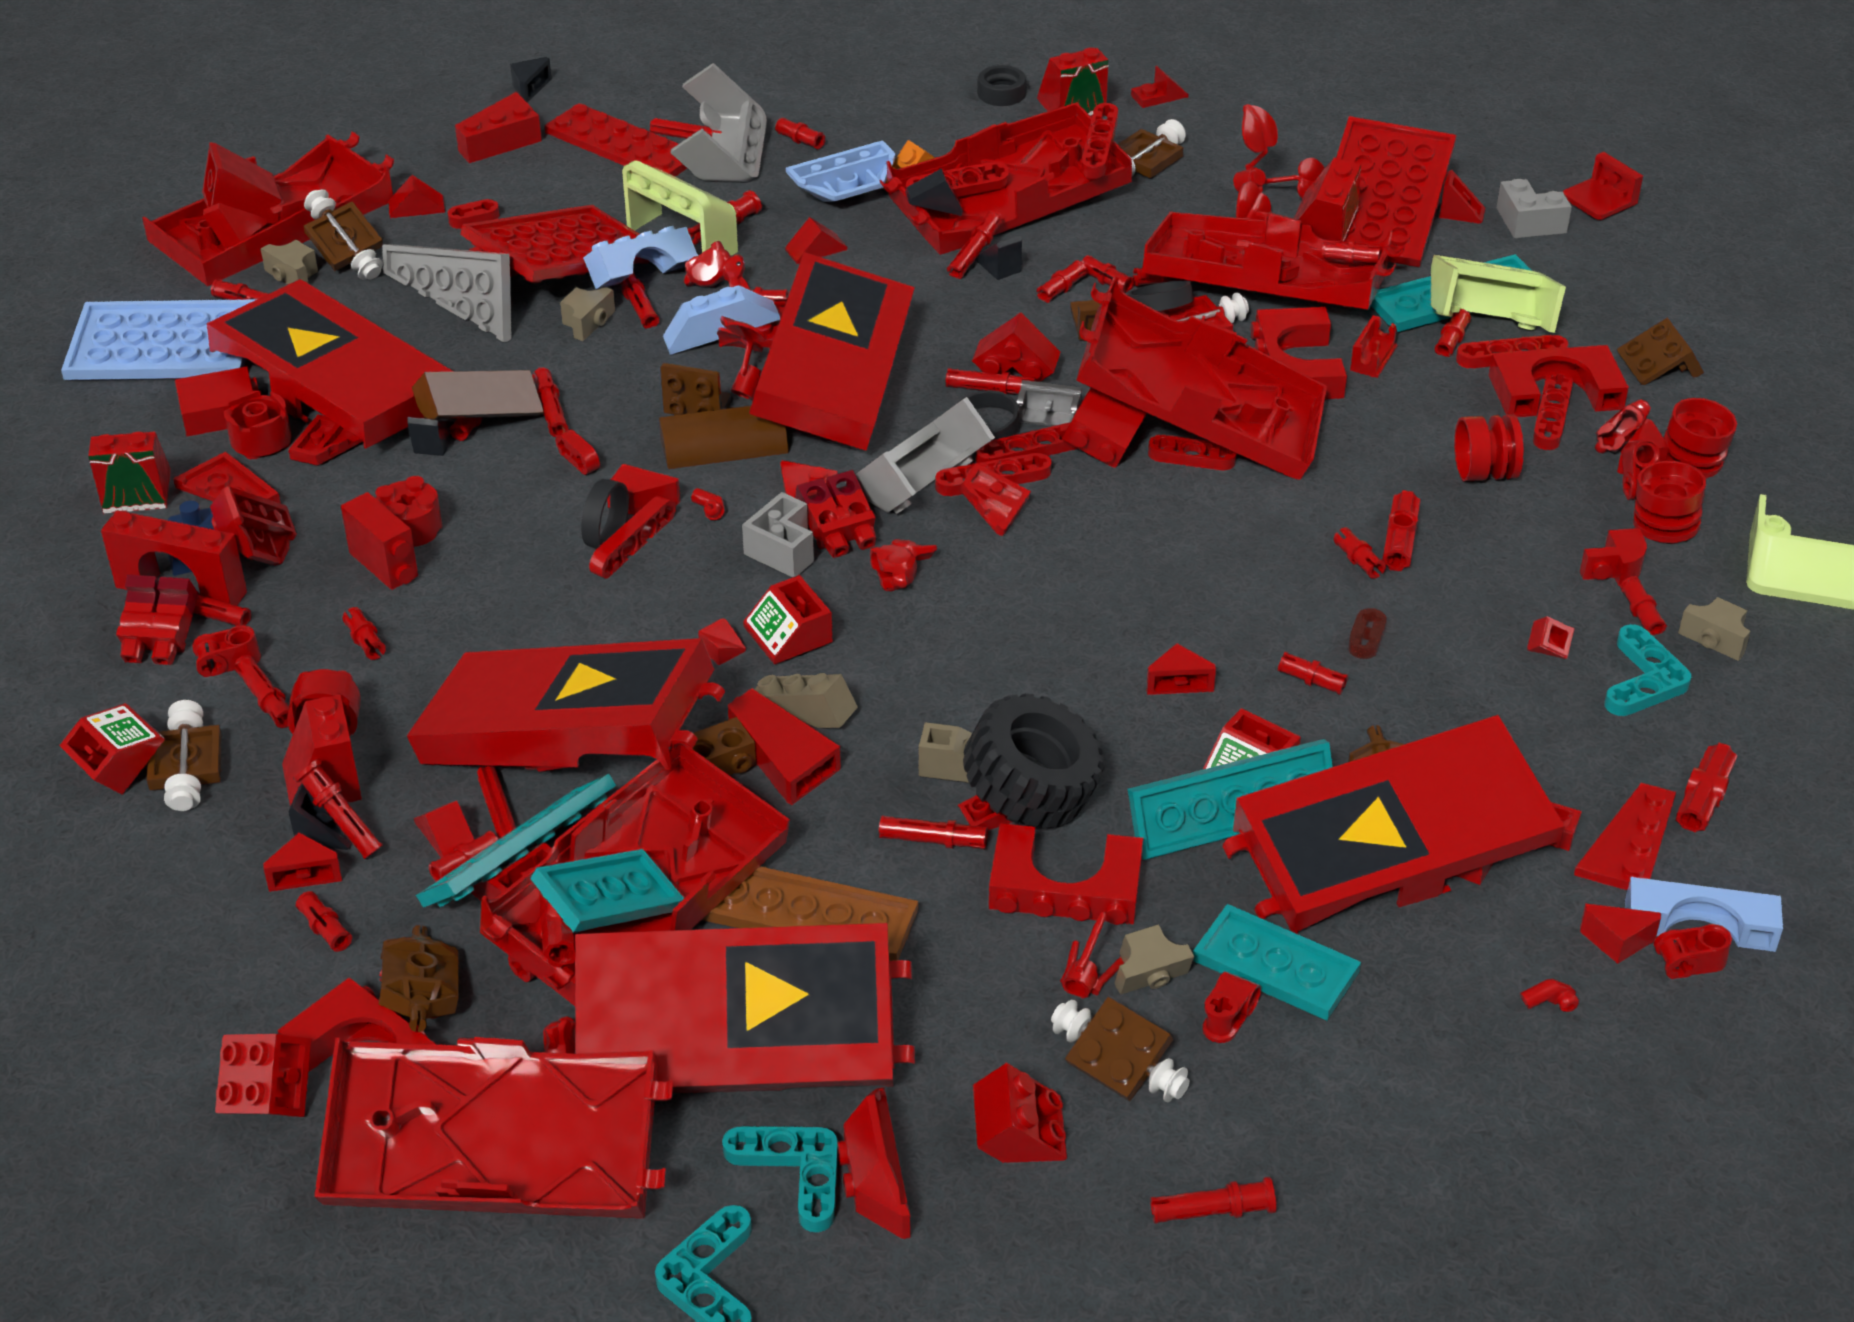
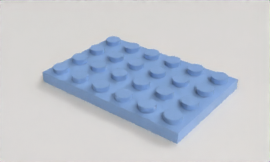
(147, 340)

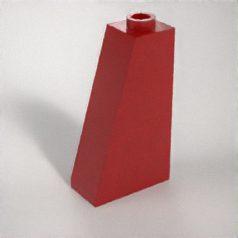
(785, 747)

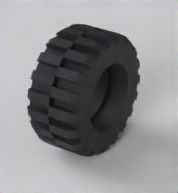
(1020, 786)

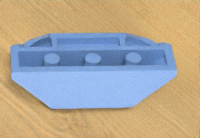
(844, 172)
(699, 318)

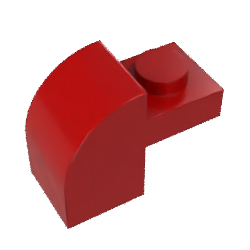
(1619, 558)

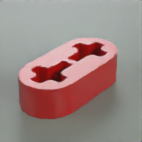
(473, 212)
(577, 451)

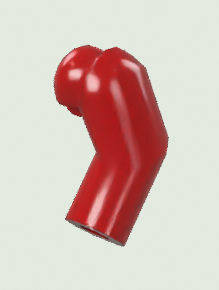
(712, 503)
(1553, 992)

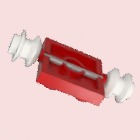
(1206, 310)

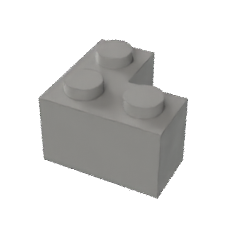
(1532, 213)
(780, 535)

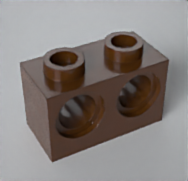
(727, 746)

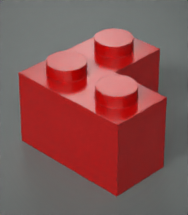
(1019, 346)

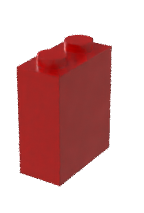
(207, 396)
(379, 540)

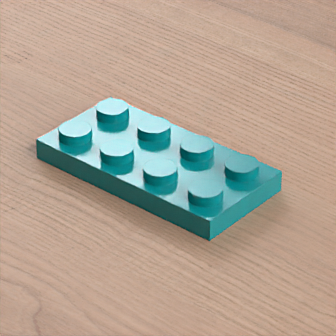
(606, 889)
(1278, 961)

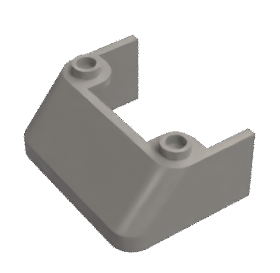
(728, 109)
(916, 461)

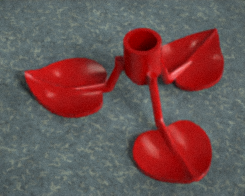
(1259, 133)
(742, 335)

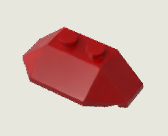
(259, 524)
(874, 1165)

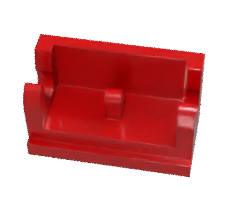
(1373, 348)

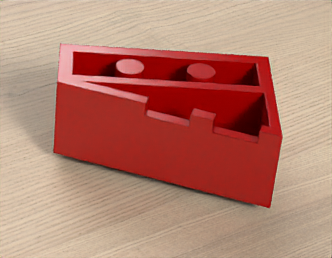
(498, 129)

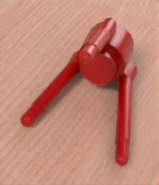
(1082, 975)

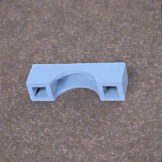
(614, 262)
(1748, 916)

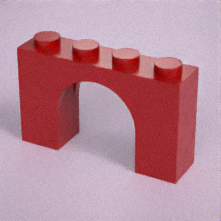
(1300, 327)
(1590, 367)
(207, 552)
(1021, 888)
(351, 1015)

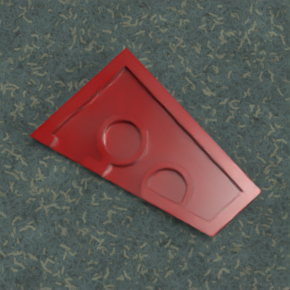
(220, 472)

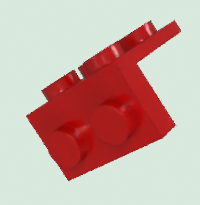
(1609, 190)

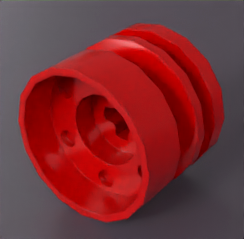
(1700, 434)
(1488, 447)
(1669, 501)

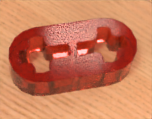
(1373, 635)

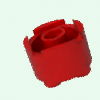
(257, 424)
(415, 505)
(324, 684)

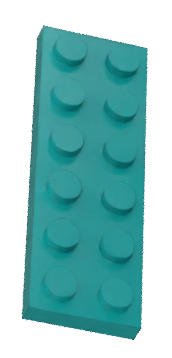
(1410, 302)
(1203, 803)
(516, 843)

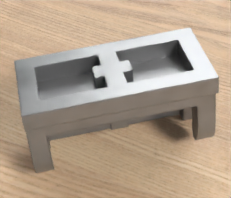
(1047, 403)

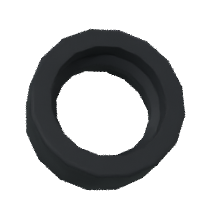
(1001, 95)

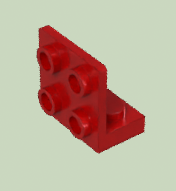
(263, 1074)

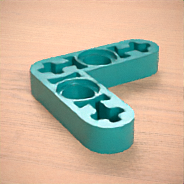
(1655, 676)
(809, 1160)
(695, 1269)

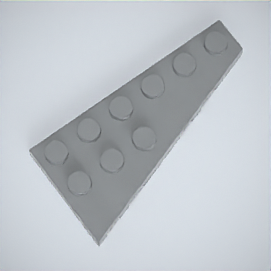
(458, 281)

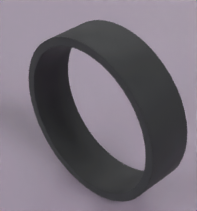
(1164, 295)
(1002, 400)
(594, 509)

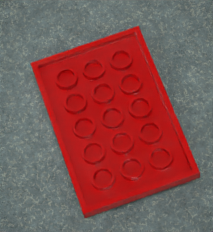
(1398, 183)
(549, 241)

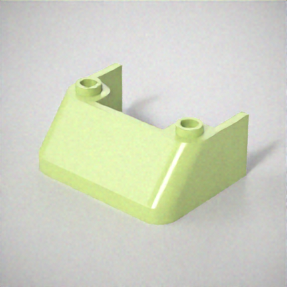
(649, 188)
(1495, 291)
(1798, 565)

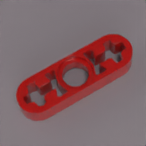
(1184, 445)

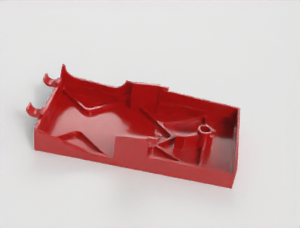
(328, 166)
(1042, 178)
(1203, 381)
(692, 824)
(490, 1129)

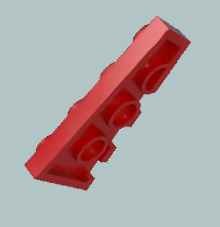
(1630, 840)

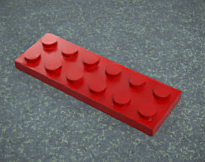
(614, 139)

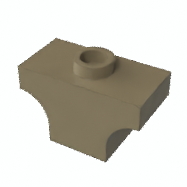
(289, 261)
(587, 310)
(1717, 627)
(1150, 960)

